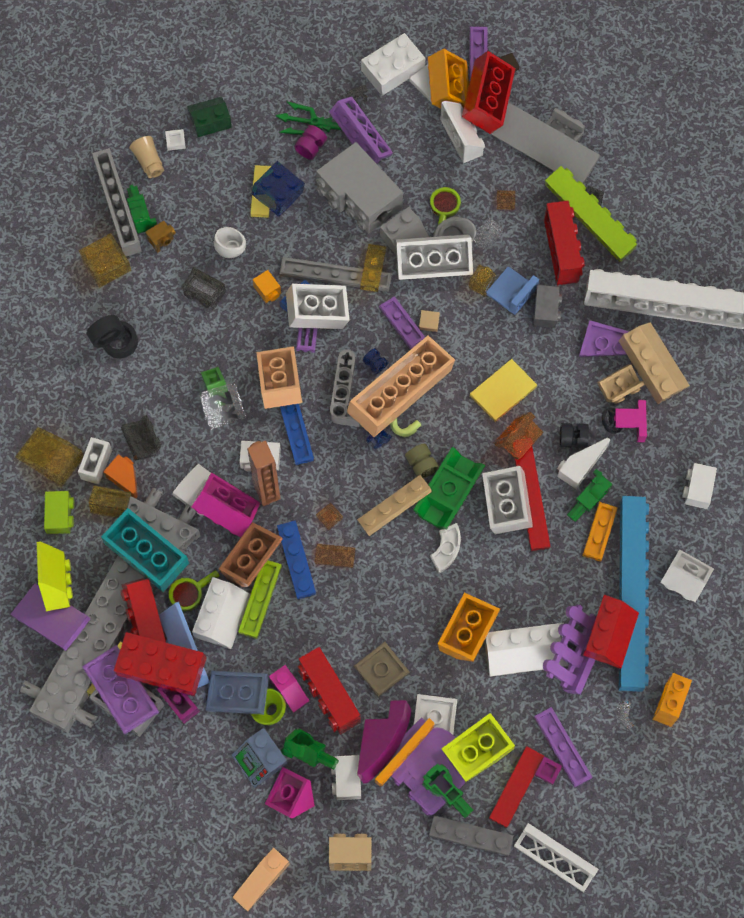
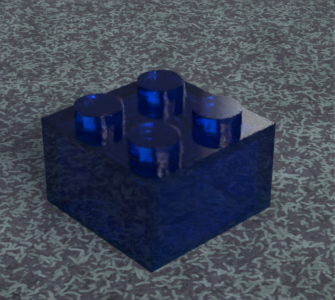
(278, 188)

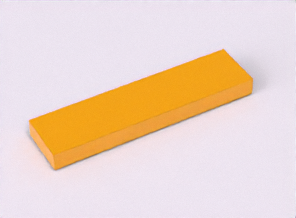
(403, 754)

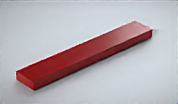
(537, 534)

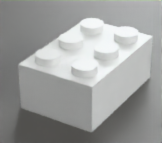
(392, 64)
(317, 306)
(507, 500)

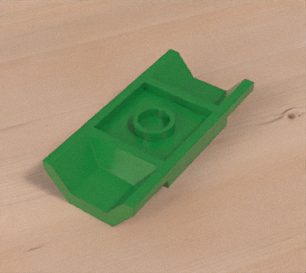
(449, 489)

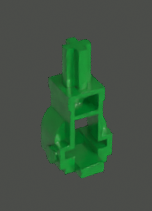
(139, 210)
(590, 496)
(304, 747)
(452, 796)

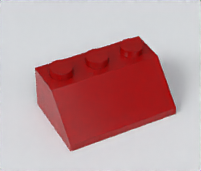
(611, 632)

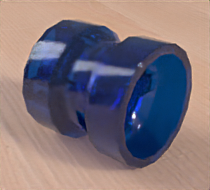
(375, 361)

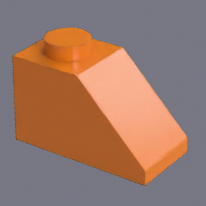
(122, 474)

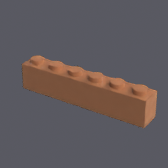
(264, 472)

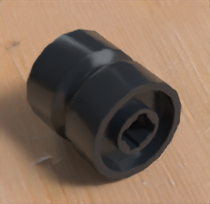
(567, 435)

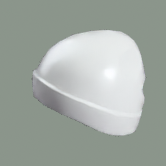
(229, 242)

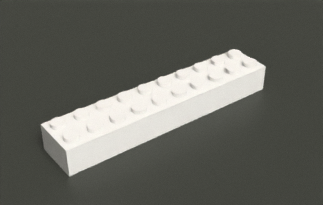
(665, 298)

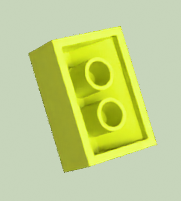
(53, 577)

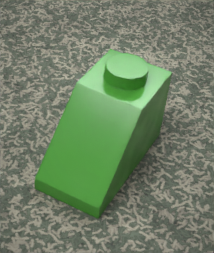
(213, 378)

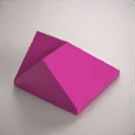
(291, 794)

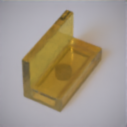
(108, 501)

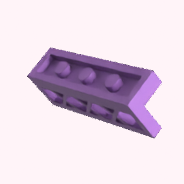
(356, 131)

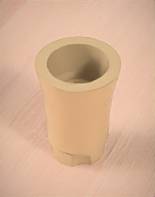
(147, 156)

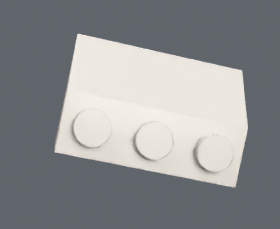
(461, 132)
(221, 613)

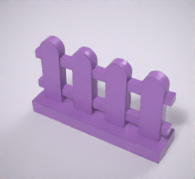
(579, 667)

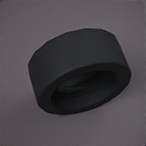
(105, 331)
(129, 349)

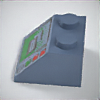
(259, 758)

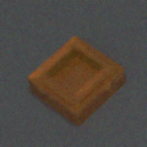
(506, 200)
(329, 516)

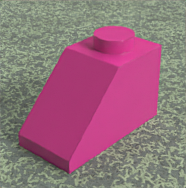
(289, 688)

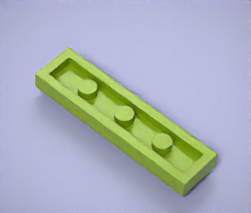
(259, 599)

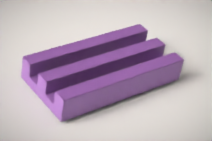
(306, 348)

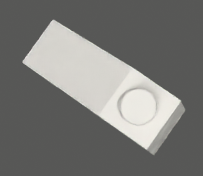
(579, 464)

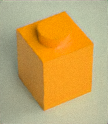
(267, 286)

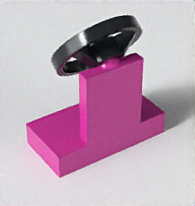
(627, 419)

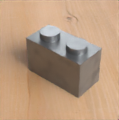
(546, 306)

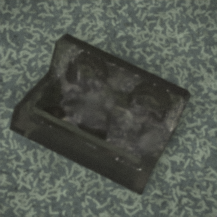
(141, 438)

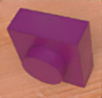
(548, 770)

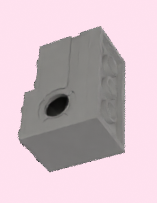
(360, 188)

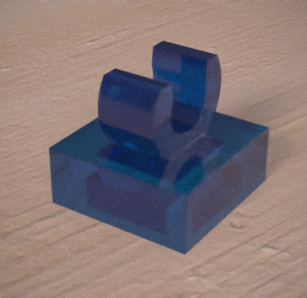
(382, 438)

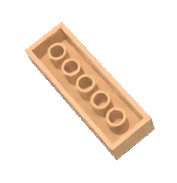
(400, 386)

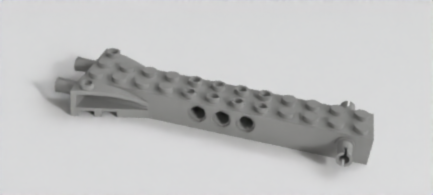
(66, 688)

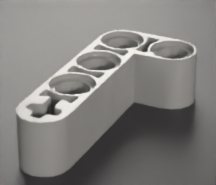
(344, 387)

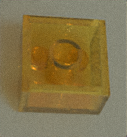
(105, 260)

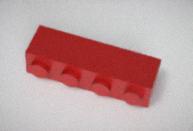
(142, 609)

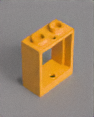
(672, 699)

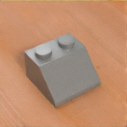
(402, 226)

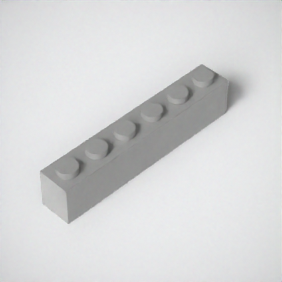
(117, 202)

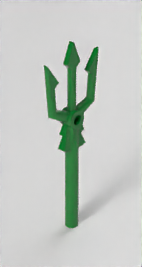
(321, 123)

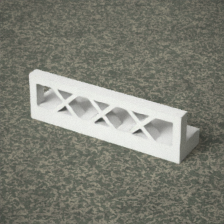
(559, 850)

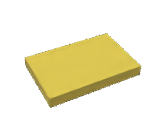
(503, 390)

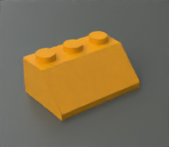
(447, 78)
(468, 628)

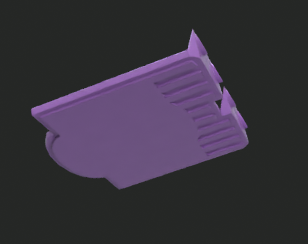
(420, 762)

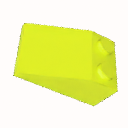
(478, 747)

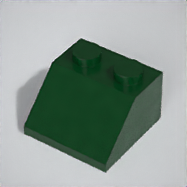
(210, 116)

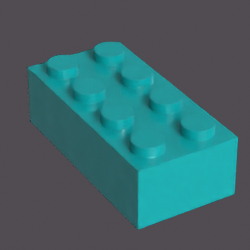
(145, 550)

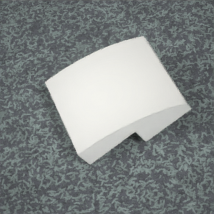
(191, 485)

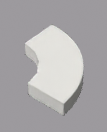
(448, 548)

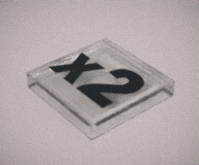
(222, 405)

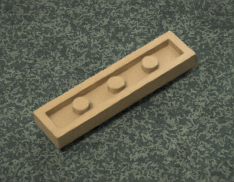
(394, 505)

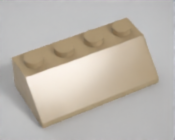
(653, 362)

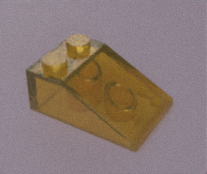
(50, 456)

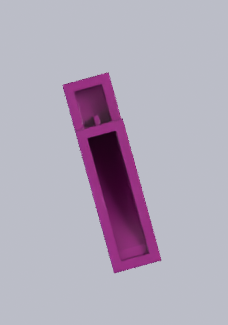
(382, 739)

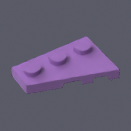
(602, 340)

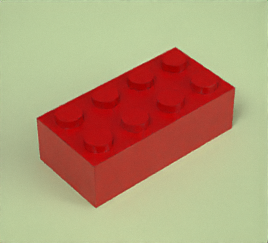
(488, 92)
(563, 242)
(160, 664)
(329, 690)

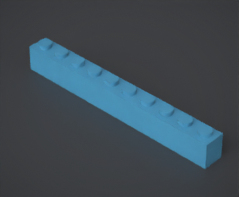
(632, 588)

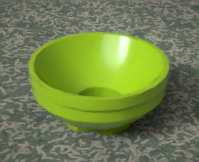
(276, 698)

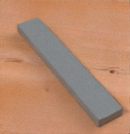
(328, 273)

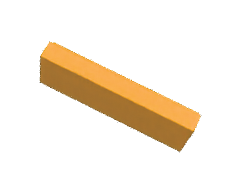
(600, 531)

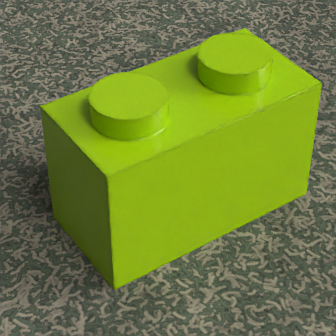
(58, 512)

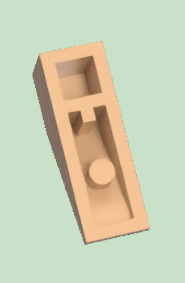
(261, 879)

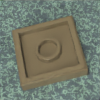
(381, 669)

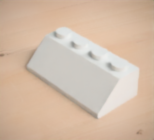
(521, 649)

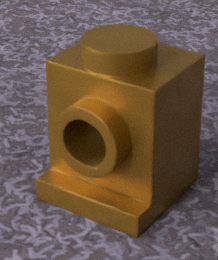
(160, 235)

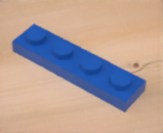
(297, 434)
(296, 559)

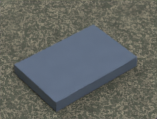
(237, 692)

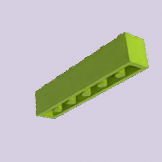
(591, 214)

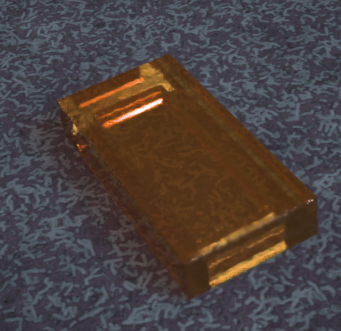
(335, 555)

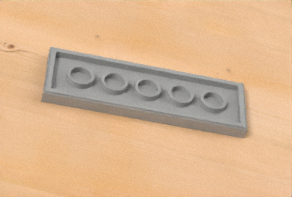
(545, 144)

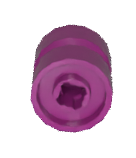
(309, 144)

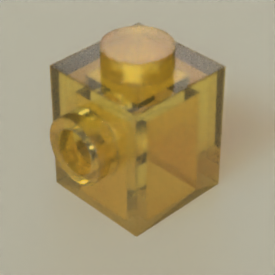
(482, 279)

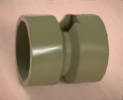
(420, 458)

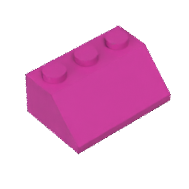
(226, 505)

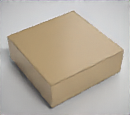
(429, 321)

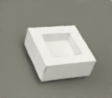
(175, 139)

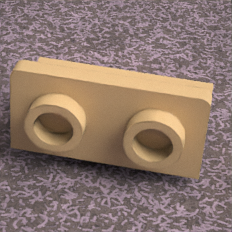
(620, 384)

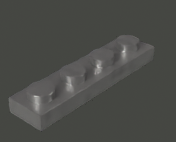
(471, 835)

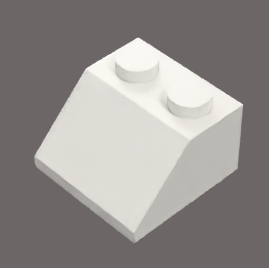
(687, 576)

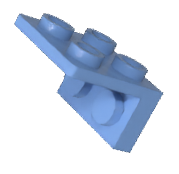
(512, 290)

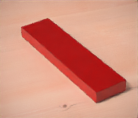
(516, 787)

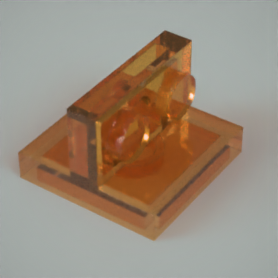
(519, 435)

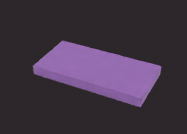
(57, 625)
(123, 696)

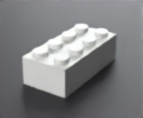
(434, 257)

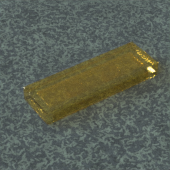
(373, 268)

